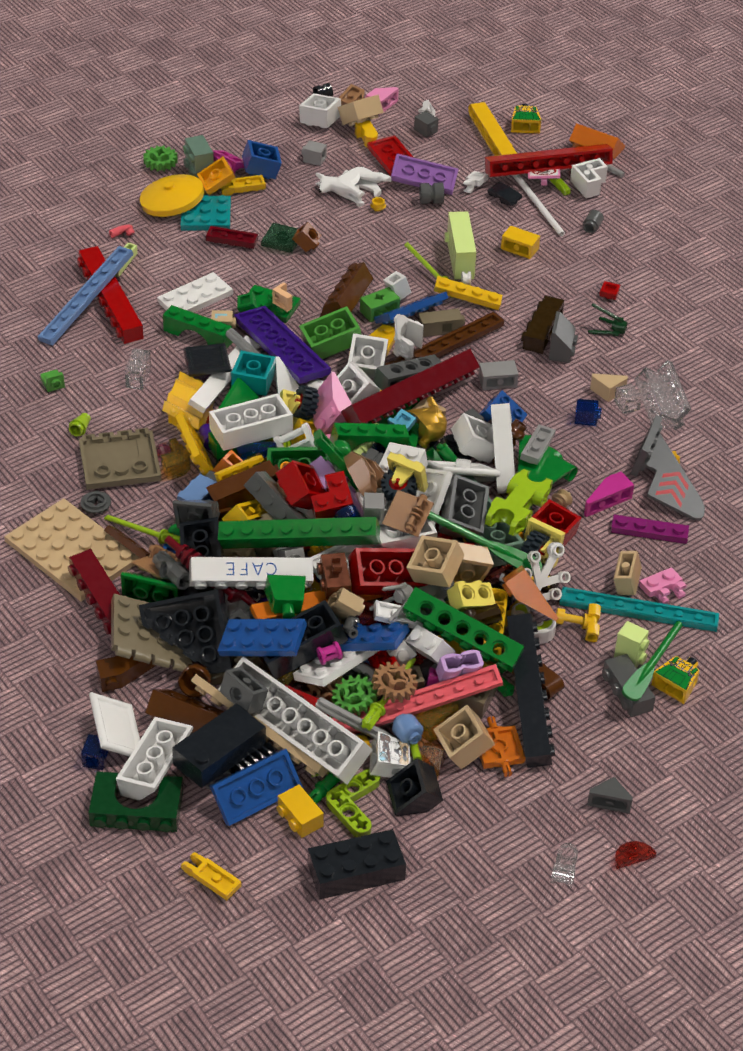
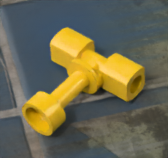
(588, 621)

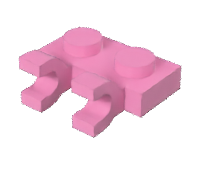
(661, 583)

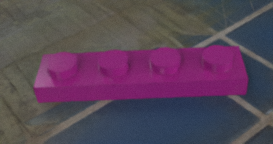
(650, 529)

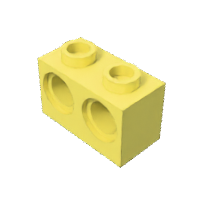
(470, 595)

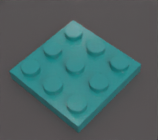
(208, 212)

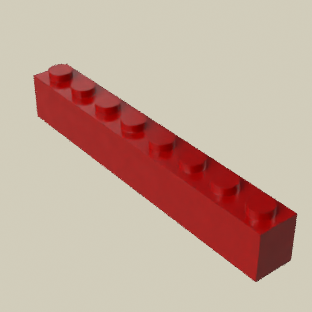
(546, 160)
(112, 298)

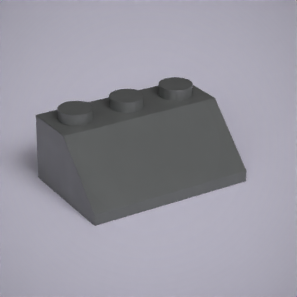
(465, 506)

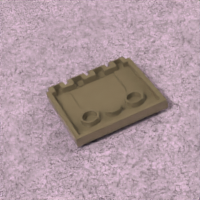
(119, 458)
(133, 639)

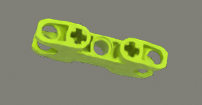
(515, 508)

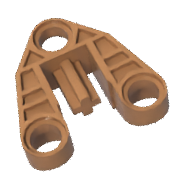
(364, 472)

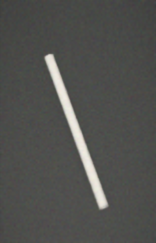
(539, 205)

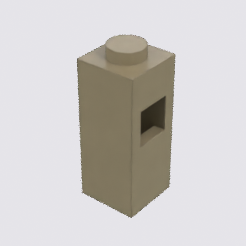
(441, 322)

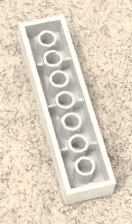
(308, 727)

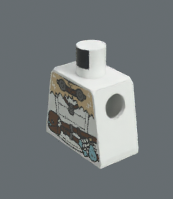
(388, 755)

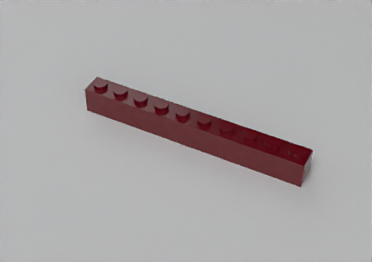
(410, 389)

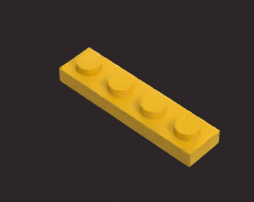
(468, 293)

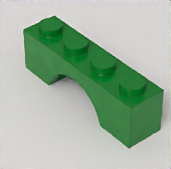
(177, 320)
(360, 433)

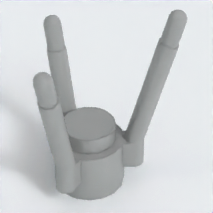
(401, 595)

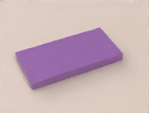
(417, 171)

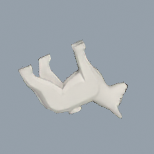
(350, 181)

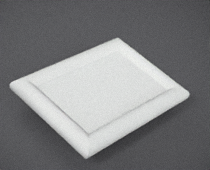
(464, 467)
(114, 724)

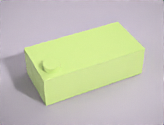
(461, 244)

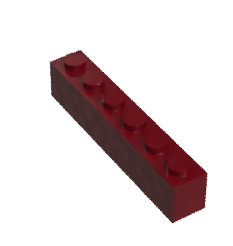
(95, 583)

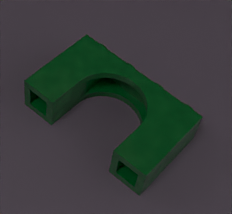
(158, 816)

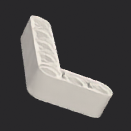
(503, 444)

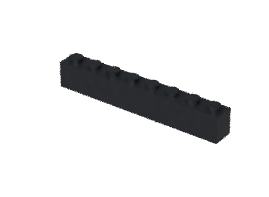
(530, 693)

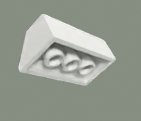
(151, 758)

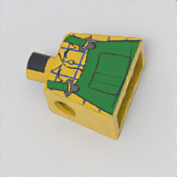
(526, 119)
(677, 678)

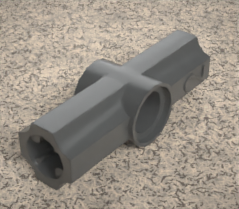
(171, 570)

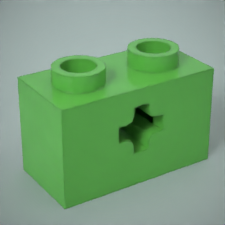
(379, 303)

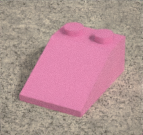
(331, 403)

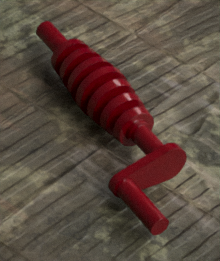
(185, 554)

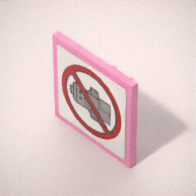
(544, 175)

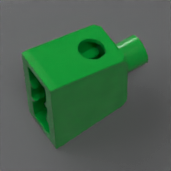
(285, 594)

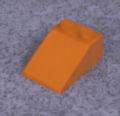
(525, 590)

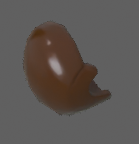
(186, 676)

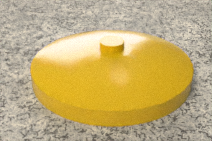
(172, 195)

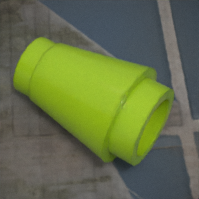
(79, 425)

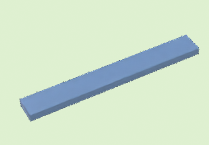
(85, 295)

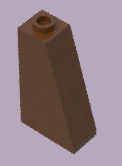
(232, 489)

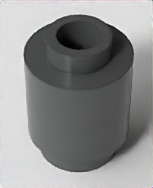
(593, 221)

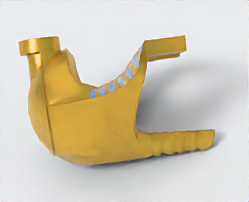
(431, 422)

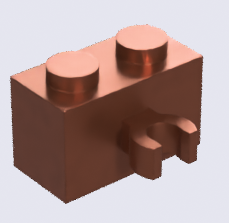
(334, 573)

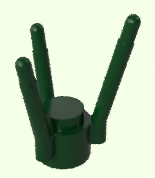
(618, 325)

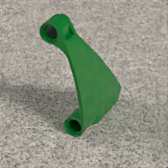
(550, 466)

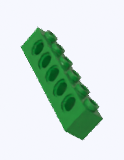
(419, 600)

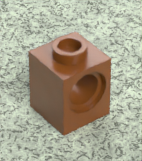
(307, 237)

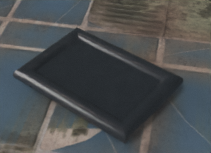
(207, 359)

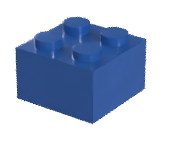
(261, 159)

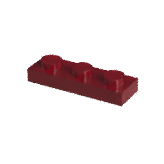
(232, 237)

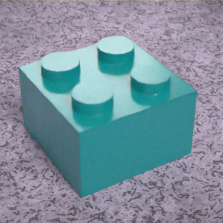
(255, 370)

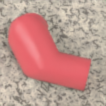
(122, 229)

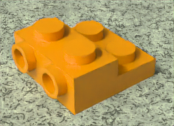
(216, 175)

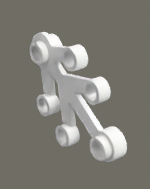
(541, 577)

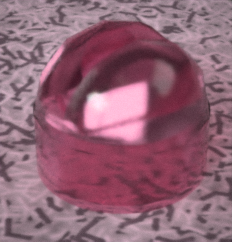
(166, 448)

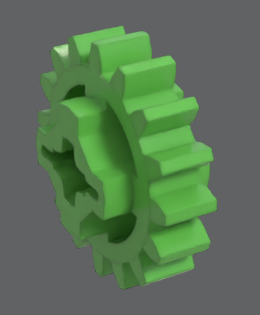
(160, 158)
(354, 694)

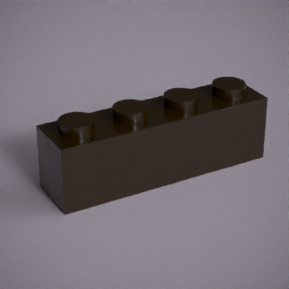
(540, 328)

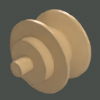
(562, 497)

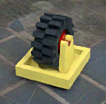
(302, 402)
(403, 476)
(539, 536)

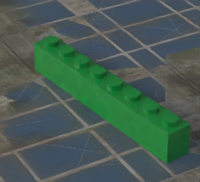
(299, 532)

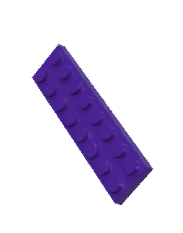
(282, 342)

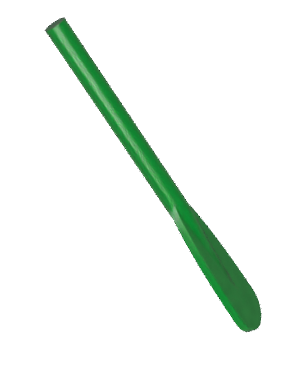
(506, 553)
(639, 681)

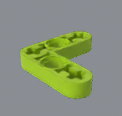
(347, 802)

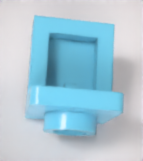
(403, 418)

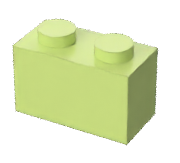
(633, 642)

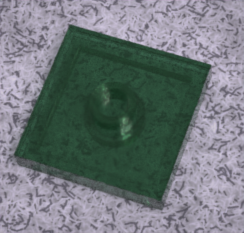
(280, 238)

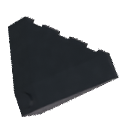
(193, 625)

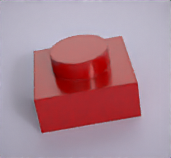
(610, 290)

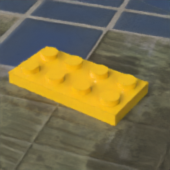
(194, 444)

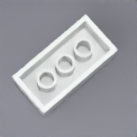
(250, 421)

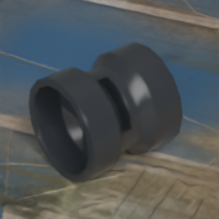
(325, 89)

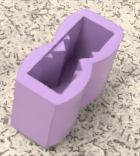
(455, 665)

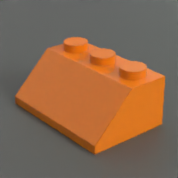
(587, 136)

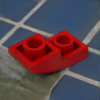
(381, 658)

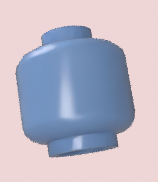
(407, 729)

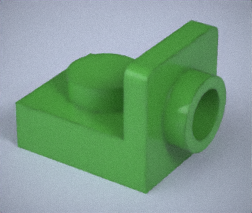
(53, 380)

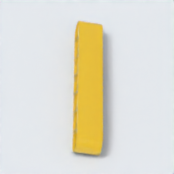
(490, 129)

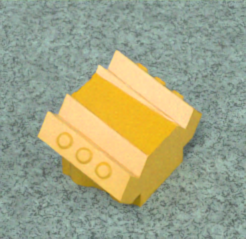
(178, 400)

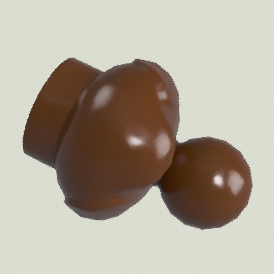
(518, 431)

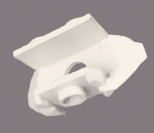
(407, 335)

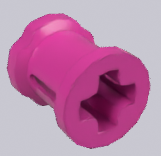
(329, 653)

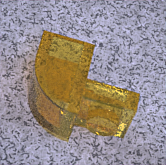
(177, 462)

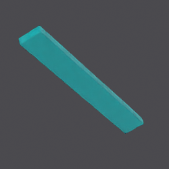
(640, 609)

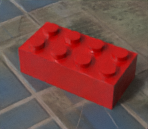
(379, 568)

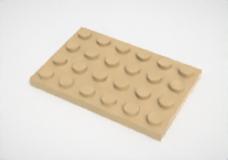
(61, 533)

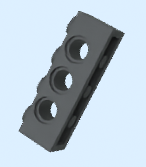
(396, 372)

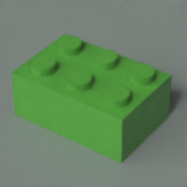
(330, 332)

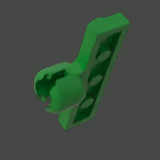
(334, 453)

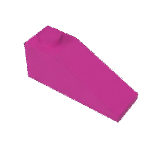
(609, 493)

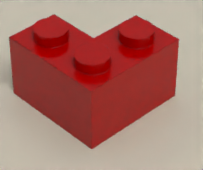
(336, 497)

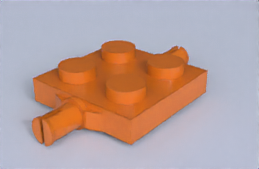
(506, 750)

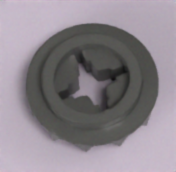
(89, 500)

